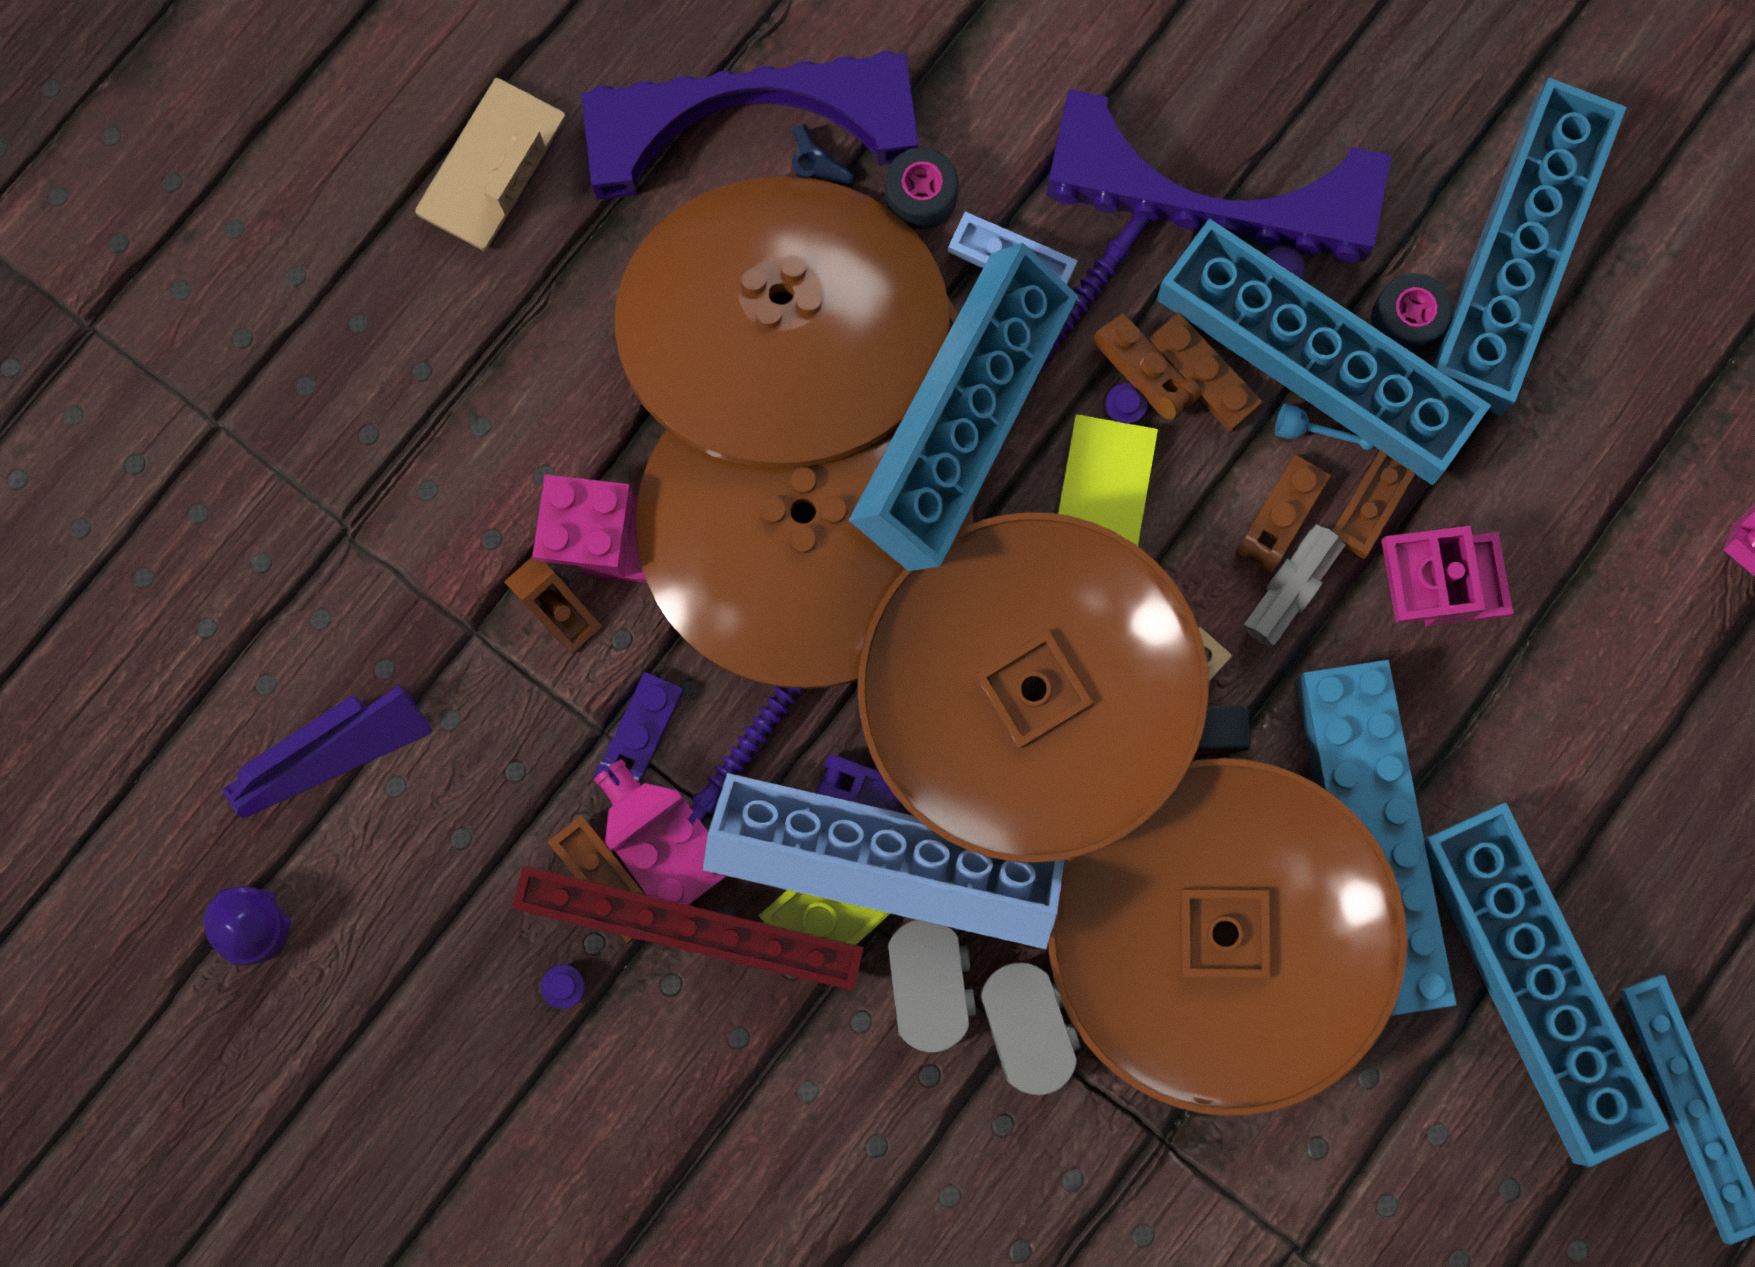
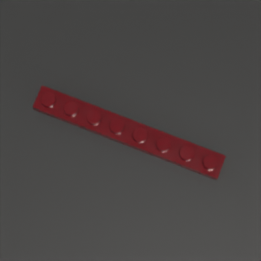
(687, 927)

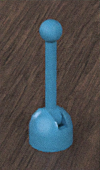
(1294, 422)

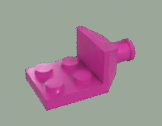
(645, 835)

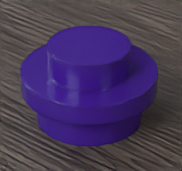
(1288, 258)
(1125, 404)
(563, 986)

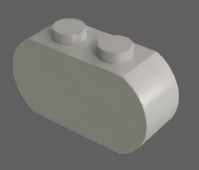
(930, 985)
(1029, 1028)

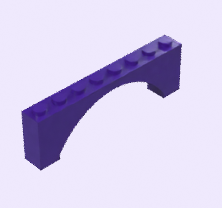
(636, 122)
(1328, 216)

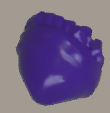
(246, 925)

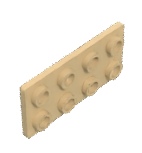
(490, 164)

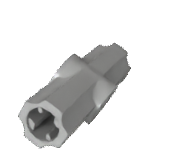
(1293, 585)

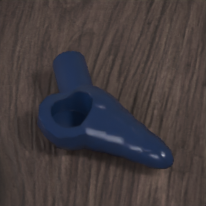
(816, 161)

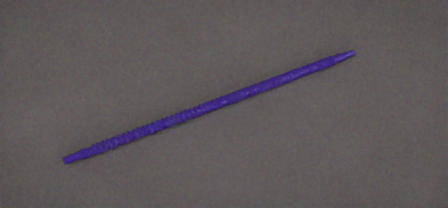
(706, 800)

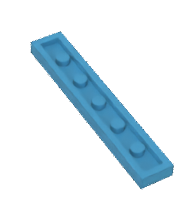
(1692, 1107)

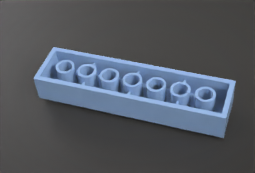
(876, 862)

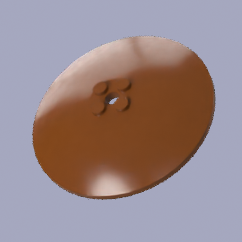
(770, 377)
(747, 578)
(1016, 605)
(1248, 1019)

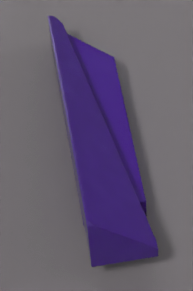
(327, 748)

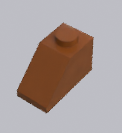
(553, 604)

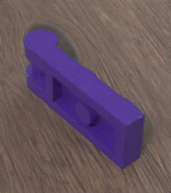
(642, 726)
(867, 788)

